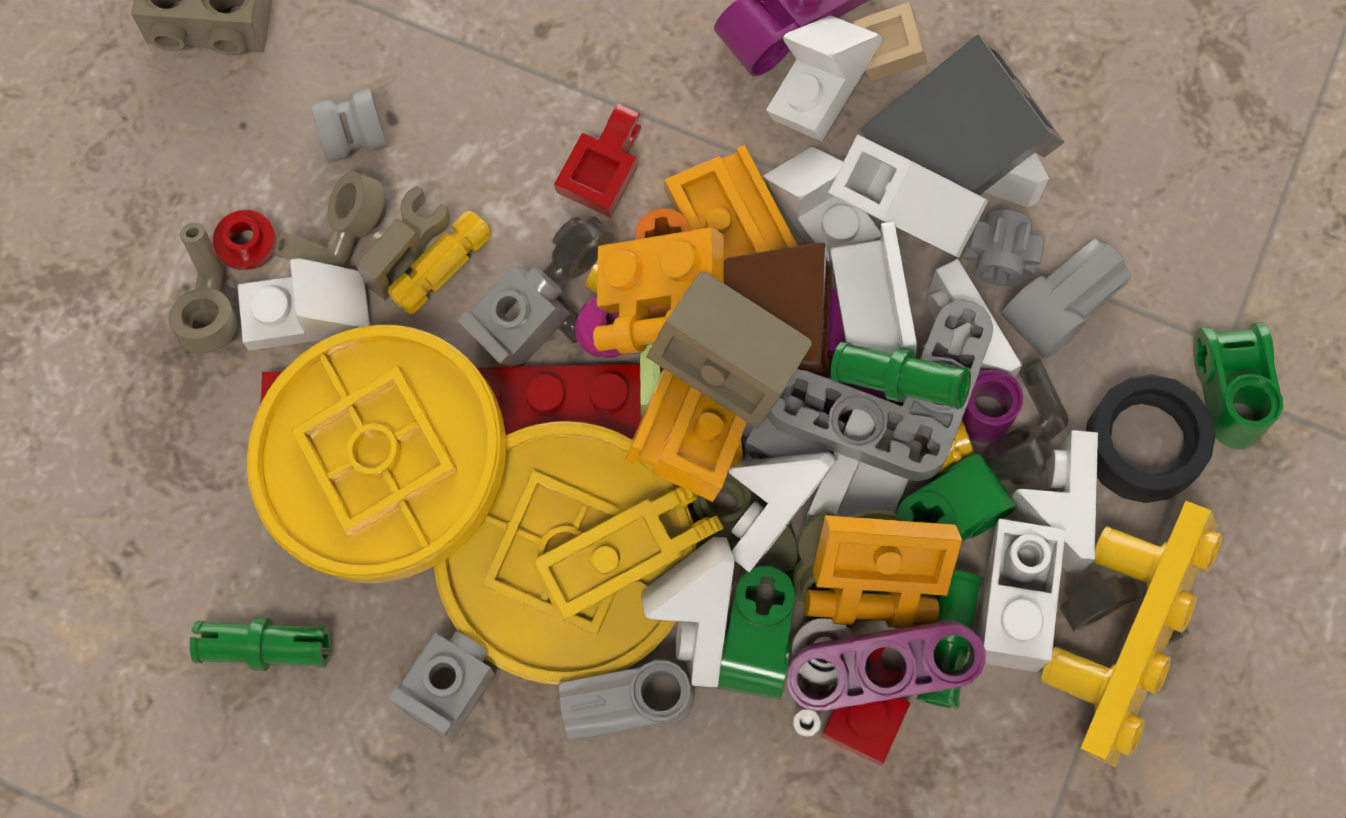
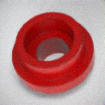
(249, 255)

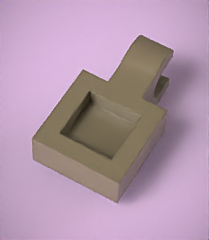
(393, 251)

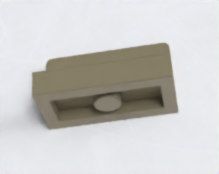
(729, 349)

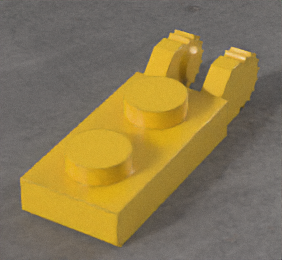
(617, 553)

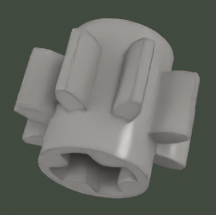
(1004, 248)

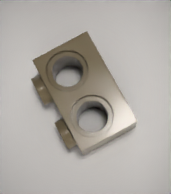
(204, 24)

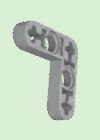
(913, 418)

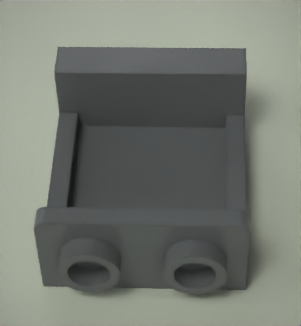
(966, 120)

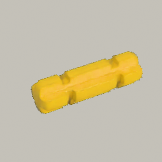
(439, 262)

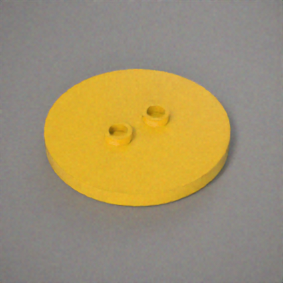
(376, 454)
(553, 489)

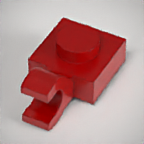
(602, 168)

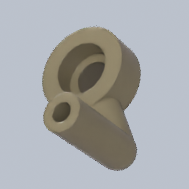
(353, 211)
(204, 316)
(816, 673)

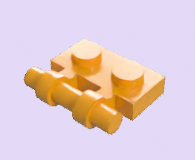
(649, 275)
(884, 557)

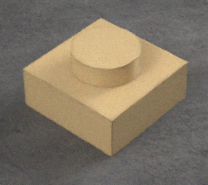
(901, 41)

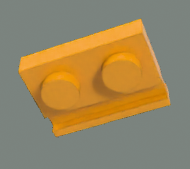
(734, 201)
(686, 437)

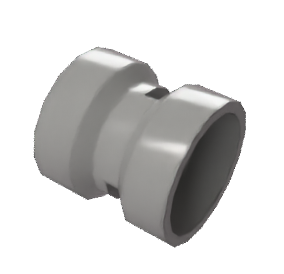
(362, 122)

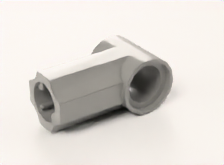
(1057, 307)
(617, 701)

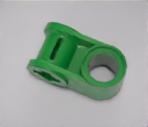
(1238, 370)
(961, 496)
(757, 644)

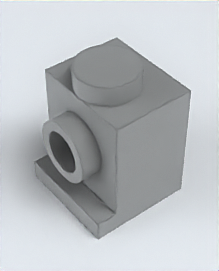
(539, 315)
(448, 708)

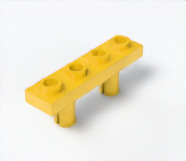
(1142, 663)

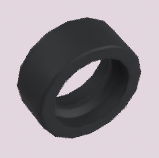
(1174, 400)

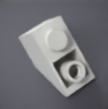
(908, 196)
(1021, 595)

